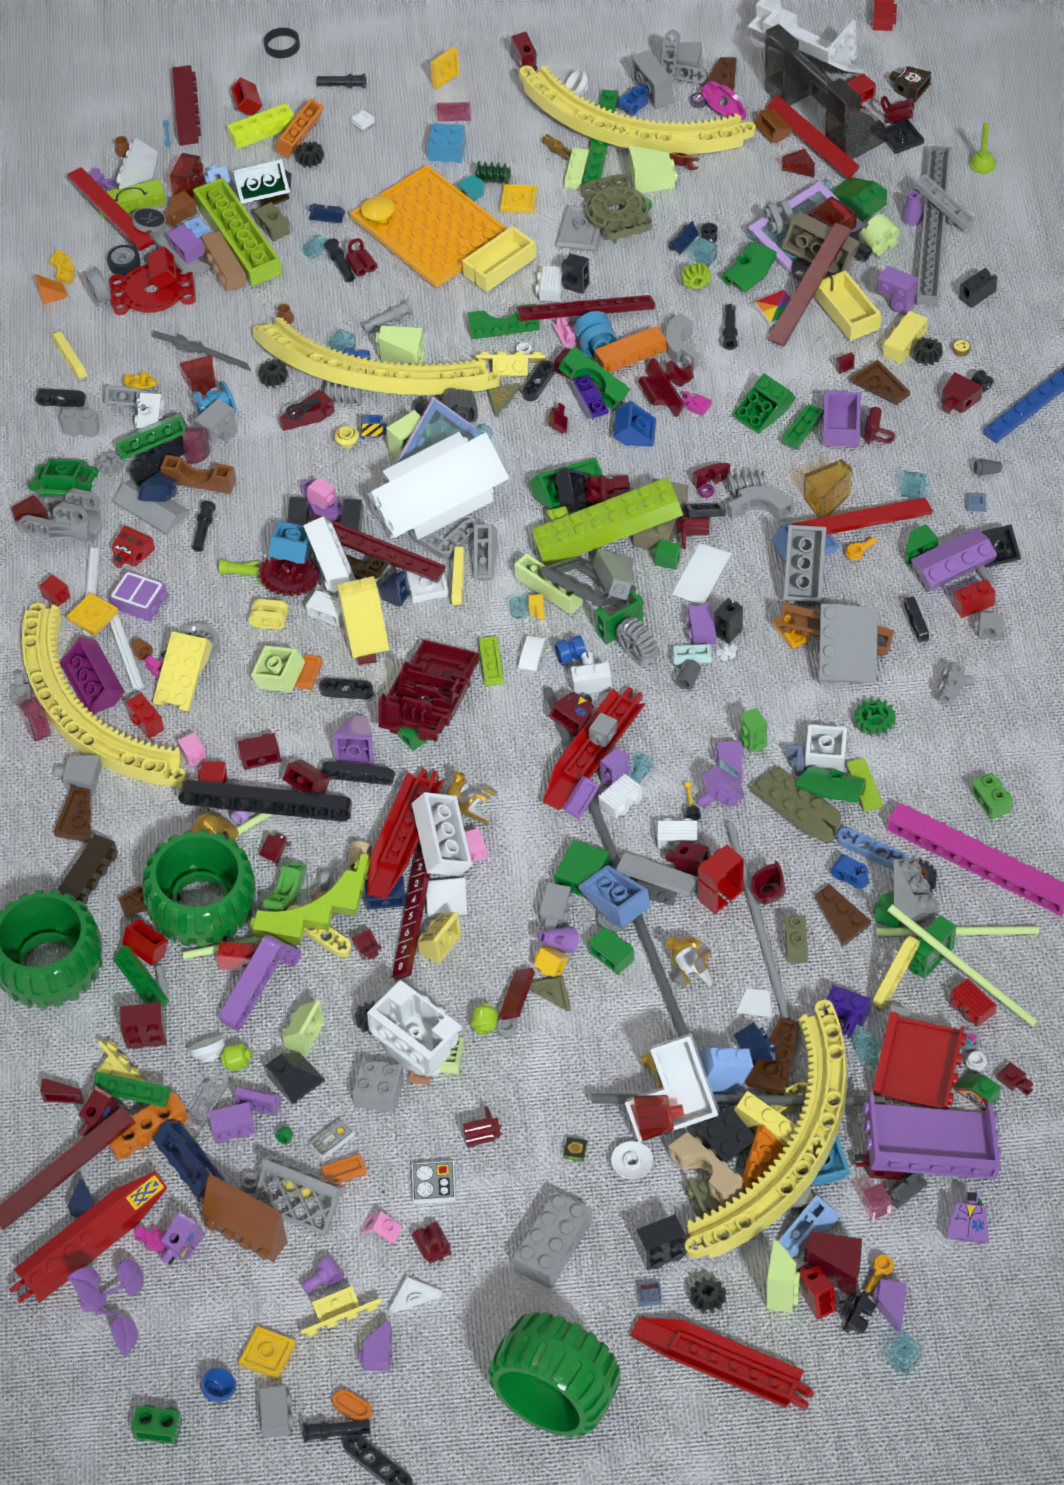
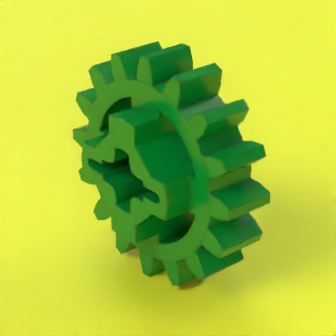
(874, 716)

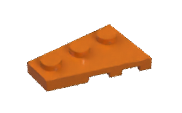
(761, 1156)

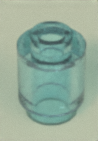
(314, 246)

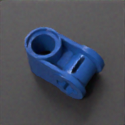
(634, 100)
(849, 870)

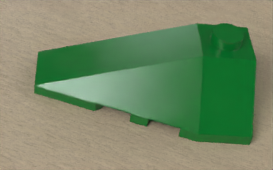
(544, 485)

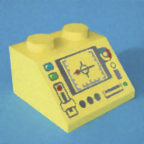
(440, 937)

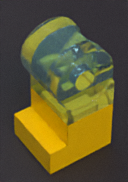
(528, 606)

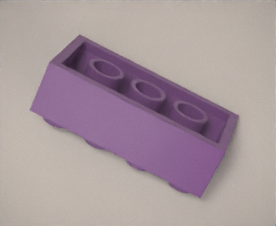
(954, 559)

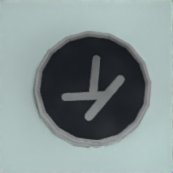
(149, 219)

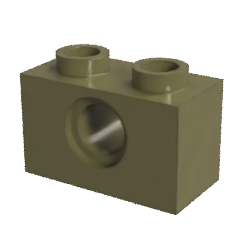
(272, 221)
(796, 938)

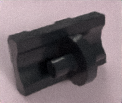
(854, 1321)

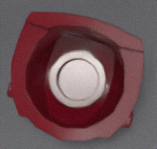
(768, 884)

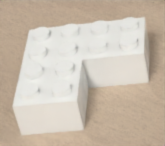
(682, 1082)

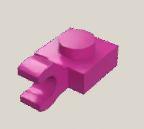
(154, 665)
(152, 1239)

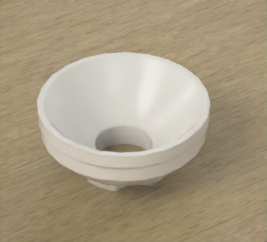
(578, 82)
(208, 1048)

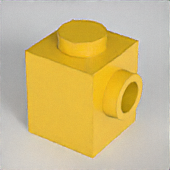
(550, 961)

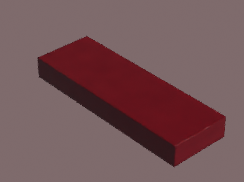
(517, 993)

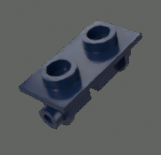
(330, 214)
(684, 238)

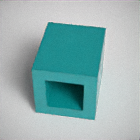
(472, 187)

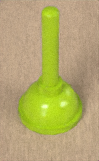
(983, 160)

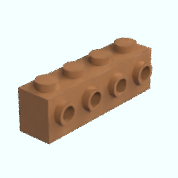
(223, 261)

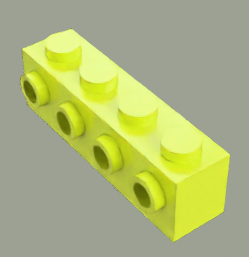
(260, 126)

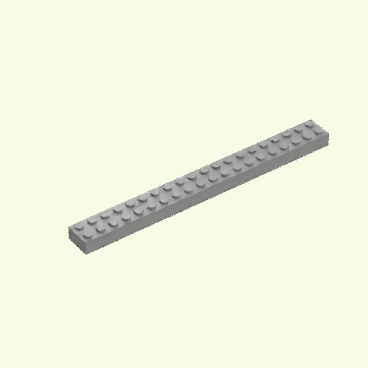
(933, 230)

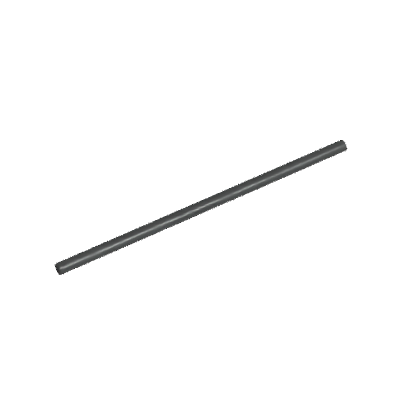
(731, 1099)

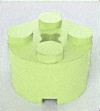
(880, 234)

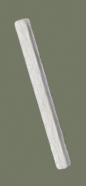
(92, 574)
(126, 653)

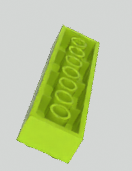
(239, 230)
(607, 522)

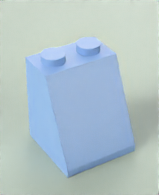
(726, 1068)

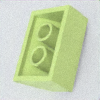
(782, 1280)

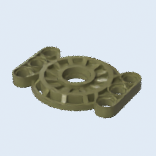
(616, 194)

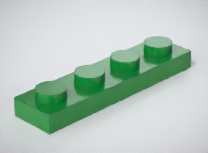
(139, 977)
(133, 1089)

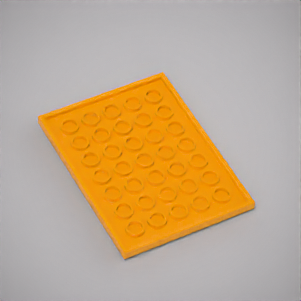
(432, 225)

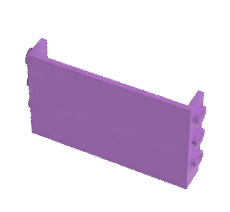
(932, 1140)

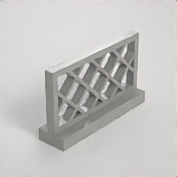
(305, 1179)

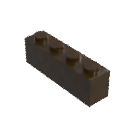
(89, 868)

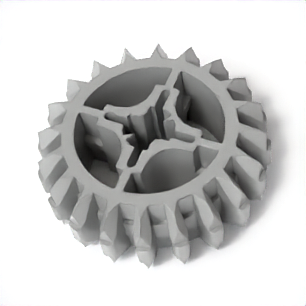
(637, 641)

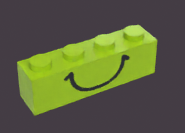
(138, 196)

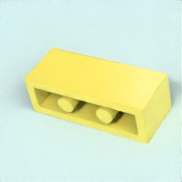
(904, 337)
(756, 1112)

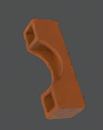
(181, 208)
(219, 479)

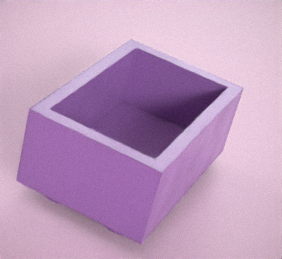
(841, 418)

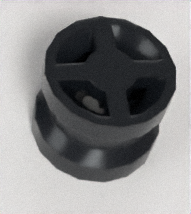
(709, 232)
(982, 379)

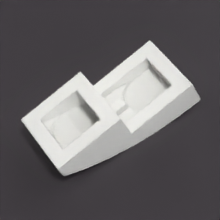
(531, 654)

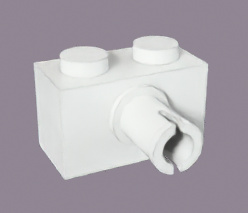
(150, 409)
(590, 676)

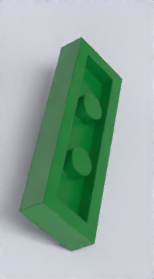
(802, 426)

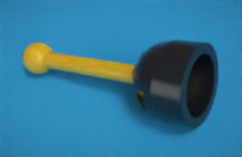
(691, 808)

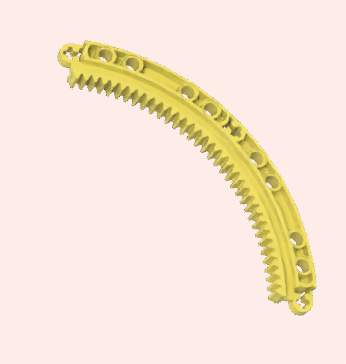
(626, 132)
(366, 374)
(76, 722)
(767, 1199)

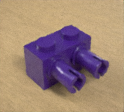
(849, 1007)

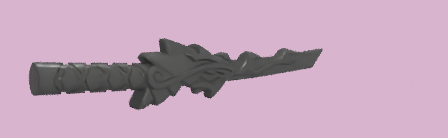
(193, 346)

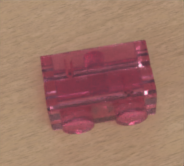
(35, 719)

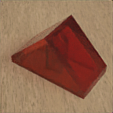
(799, 163)
(29, 506)

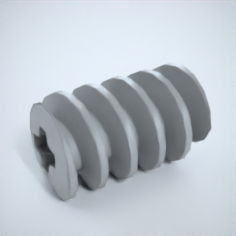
(344, 393)
(738, 483)

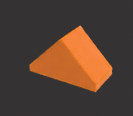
(49, 289)

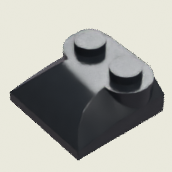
(572, 488)
(1004, 544)

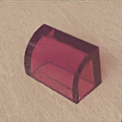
(454, 111)
(196, 444)

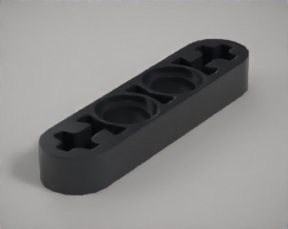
(358, 773)
(380, 1462)

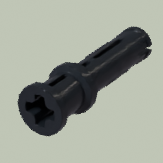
(349, 80)
(337, 255)
(730, 331)
(204, 520)
(324, 1430)

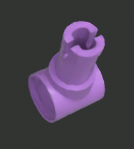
(327, 1273)

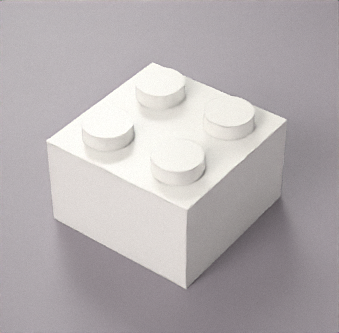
(826, 747)

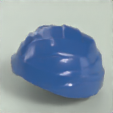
(218, 1385)

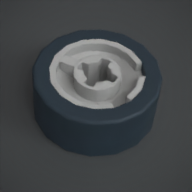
(123, 259)

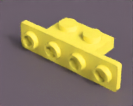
(511, 365)
(117, 1063)
(335, 1307)

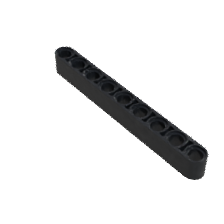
(265, 800)

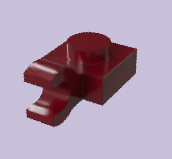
(682, 158)
(557, 419)
(1014, 1077)

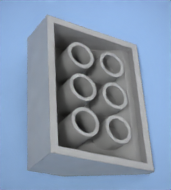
(848, 644)

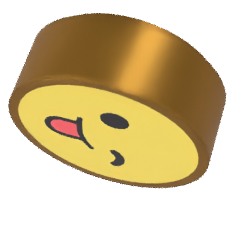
(961, 347)

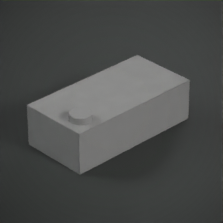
(805, 563)

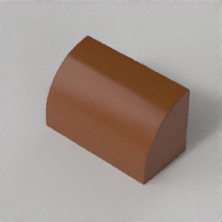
(772, 125)

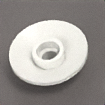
(632, 1152)

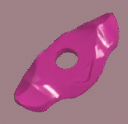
(715, 92)

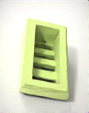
(454, 1067)

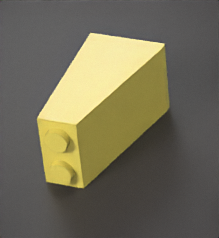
(363, 617)

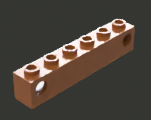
(808, 624)

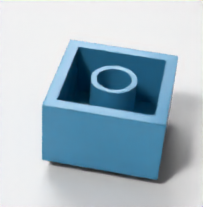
(446, 142)
(290, 543)

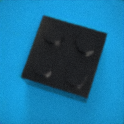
(726, 1135)
(661, 1242)

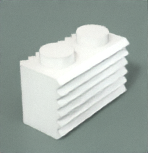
(550, 283)
(325, 608)
(620, 796)
(675, 831)

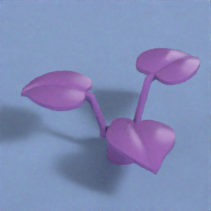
(86, 1283)

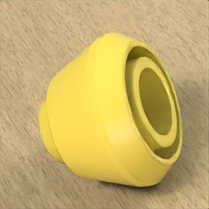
(346, 437)

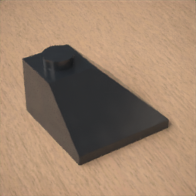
(293, 1075)

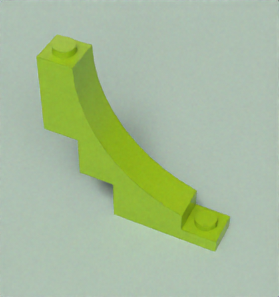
(341, 899)

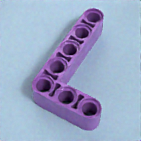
(255, 978)

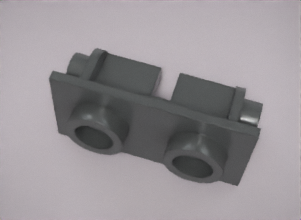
(659, 893)
(906, 1188)

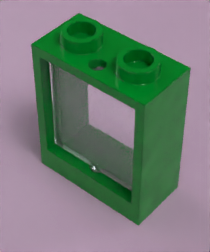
(926, 956)

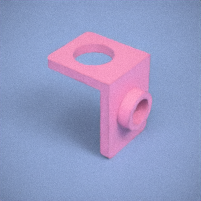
(382, 1225)

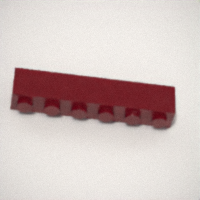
(185, 105)

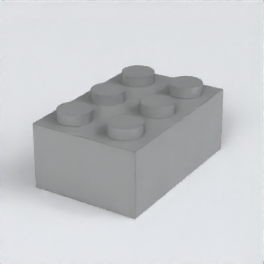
(652, 75)

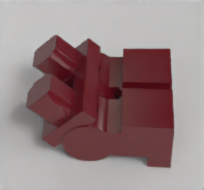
(604, 488)

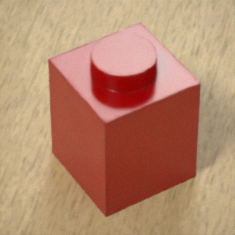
(54, 591)

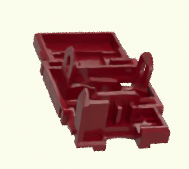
(428, 668)

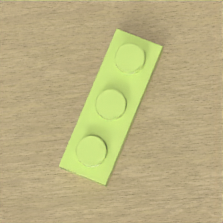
(576, 168)

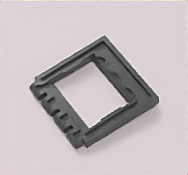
(556, 573)

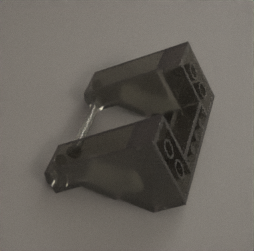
(797, 76)

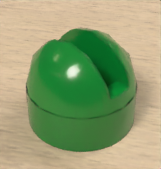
(284, 1135)

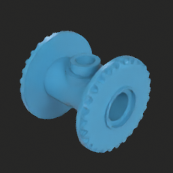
(212, 395)

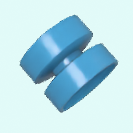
(594, 331)

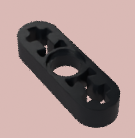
(545, 365)
(48, 397)
(916, 619)
(351, 694)

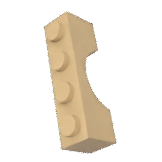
(691, 1154)

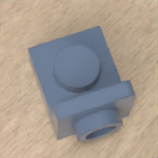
(797, 754)

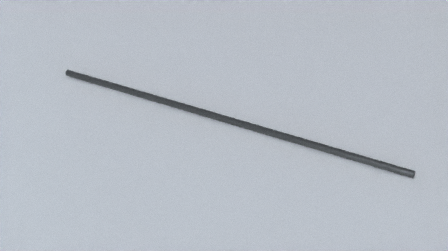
(639, 921)

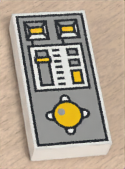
(331, 1139)

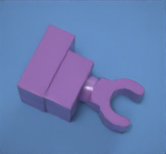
(99, 178)

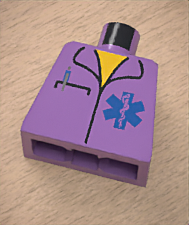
(969, 1221)
(181, 1239)

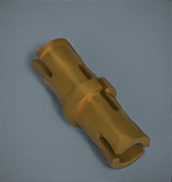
(556, 146)

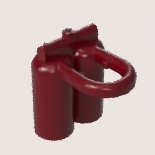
(897, 111)
(360, 260)
(873, 426)
(693, 527)
(481, 1130)
(432, 1242)

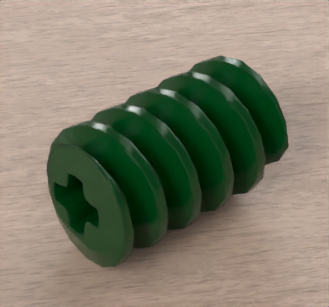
(494, 173)

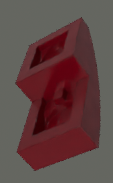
(715, 472)

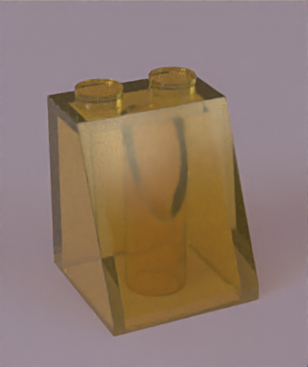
(828, 487)

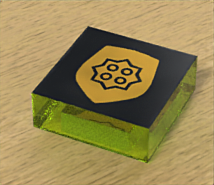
(575, 1149)

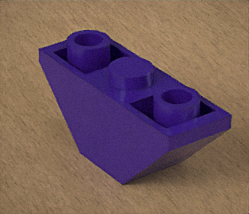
(589, 397)

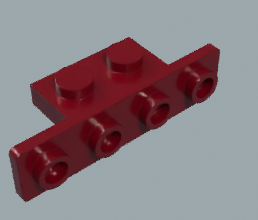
(660, 389)

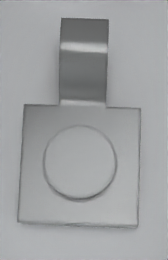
(21, 691)

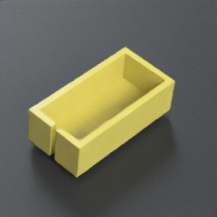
(499, 258)
(848, 306)

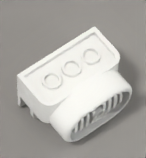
(413, 1030)

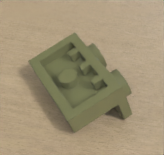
(700, 1193)

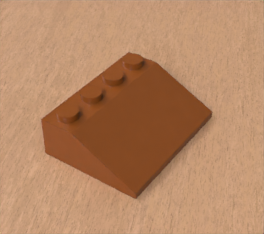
(243, 1219)

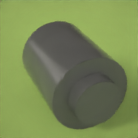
(688, 674)

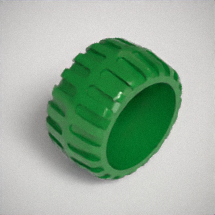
(192, 860)
(43, 920)
(554, 1374)

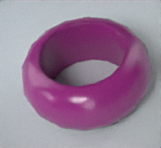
(706, 486)

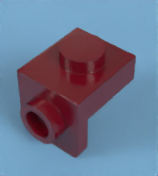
(679, 375)
(274, 847)
(366, 945)

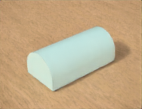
(698, 653)

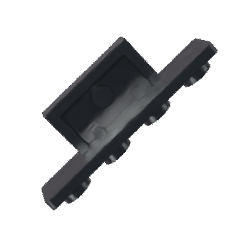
(149, 462)

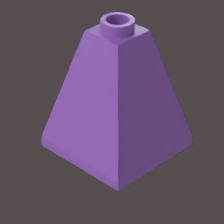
(354, 742)

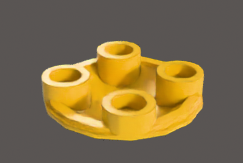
(377, 209)
(141, 381)

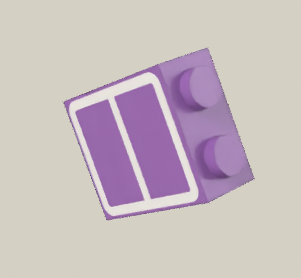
(138, 596)

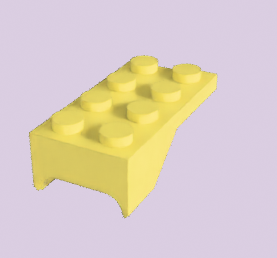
(181, 669)

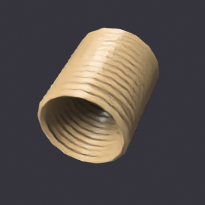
(356, 850)

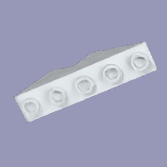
(137, 165)

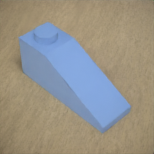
(816, 1217)

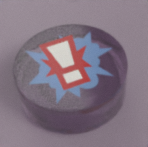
(697, 100)

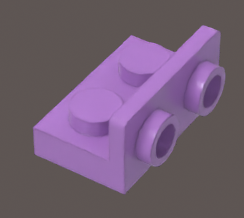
(258, 1100)

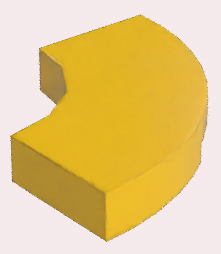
(64, 267)

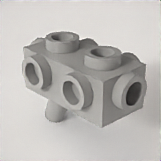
(952, 681)

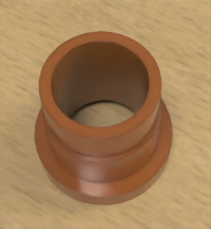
(121, 146)
(285, 312)
(141, 648)

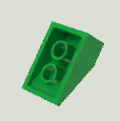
(862, 195)

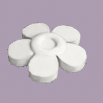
(726, 651)

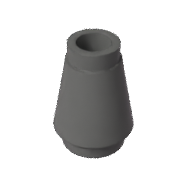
(986, 467)

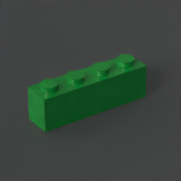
(151, 436)

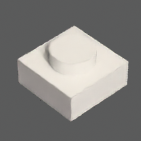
(362, 120)

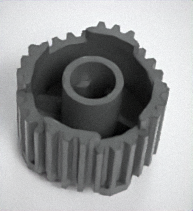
(462, 403)

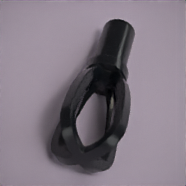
(305, 407)

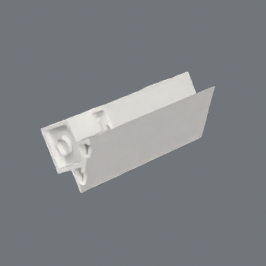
(838, 53)
(437, 486)

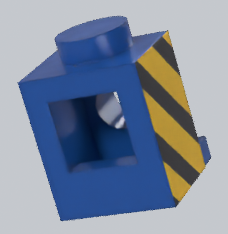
(372, 426)

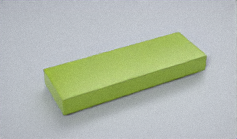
(491, 661)
(871, 798)

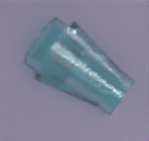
(642, 766)

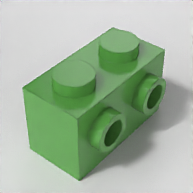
(753, 730)
(991, 796)

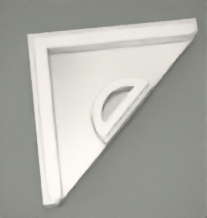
(412, 1294)

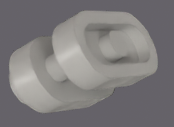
(779, 216)

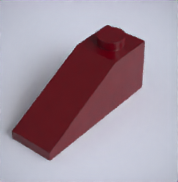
(315, 414)

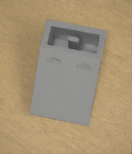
(913, 892)

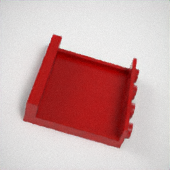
(919, 1062)

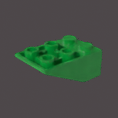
(764, 404)

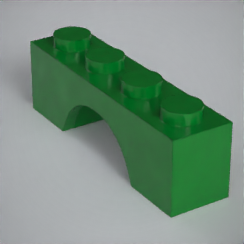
(484, 325)
(579, 365)

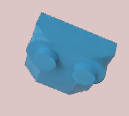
(835, 1166)

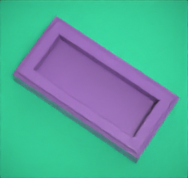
(581, 797)

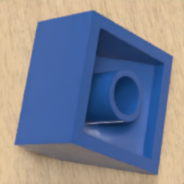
(634, 426)

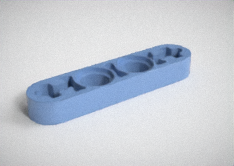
(870, 852)

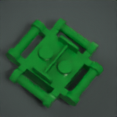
(61, 476)

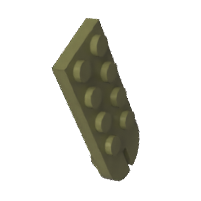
(800, 807)

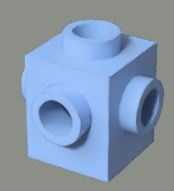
(220, 172)
(197, 227)

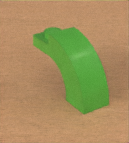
(288, 887)

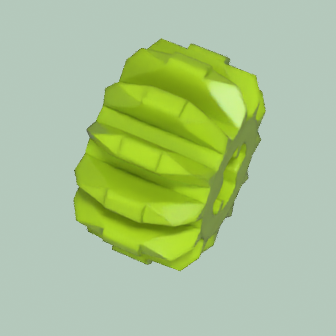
(696, 276)

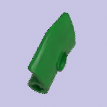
(750, 266)
(831, 784)

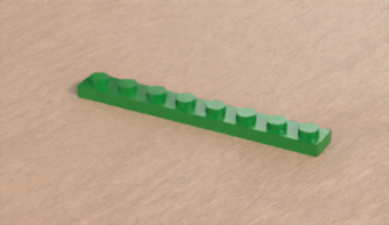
(599, 149)

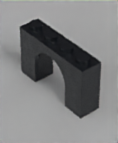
(351, 514)

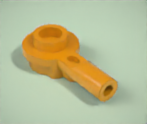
(856, 550)
(882, 1266)

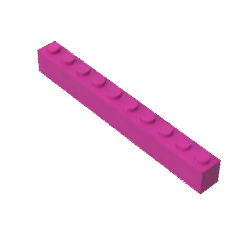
(977, 858)

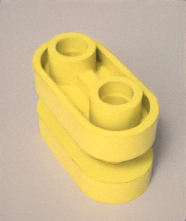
(268, 614)

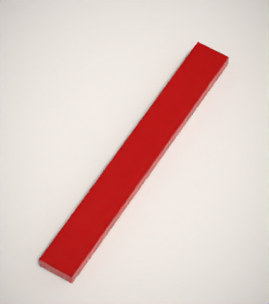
(814, 138)
(109, 208)
(871, 516)

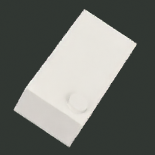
(329, 553)
(441, 834)

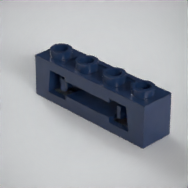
(185, 1156)

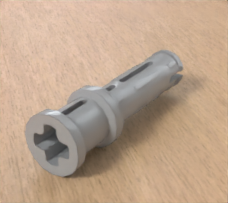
(394, 313)

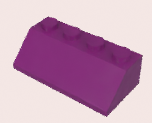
(91, 675)

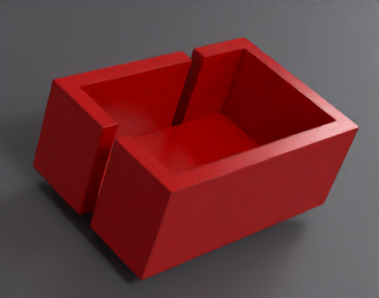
(720, 874)

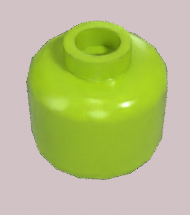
(484, 1019)
(236, 1057)

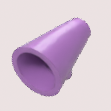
(912, 211)
(563, 939)

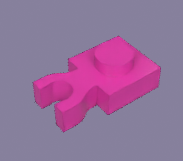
(697, 403)

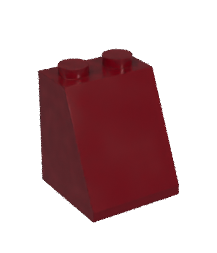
(837, 1258)

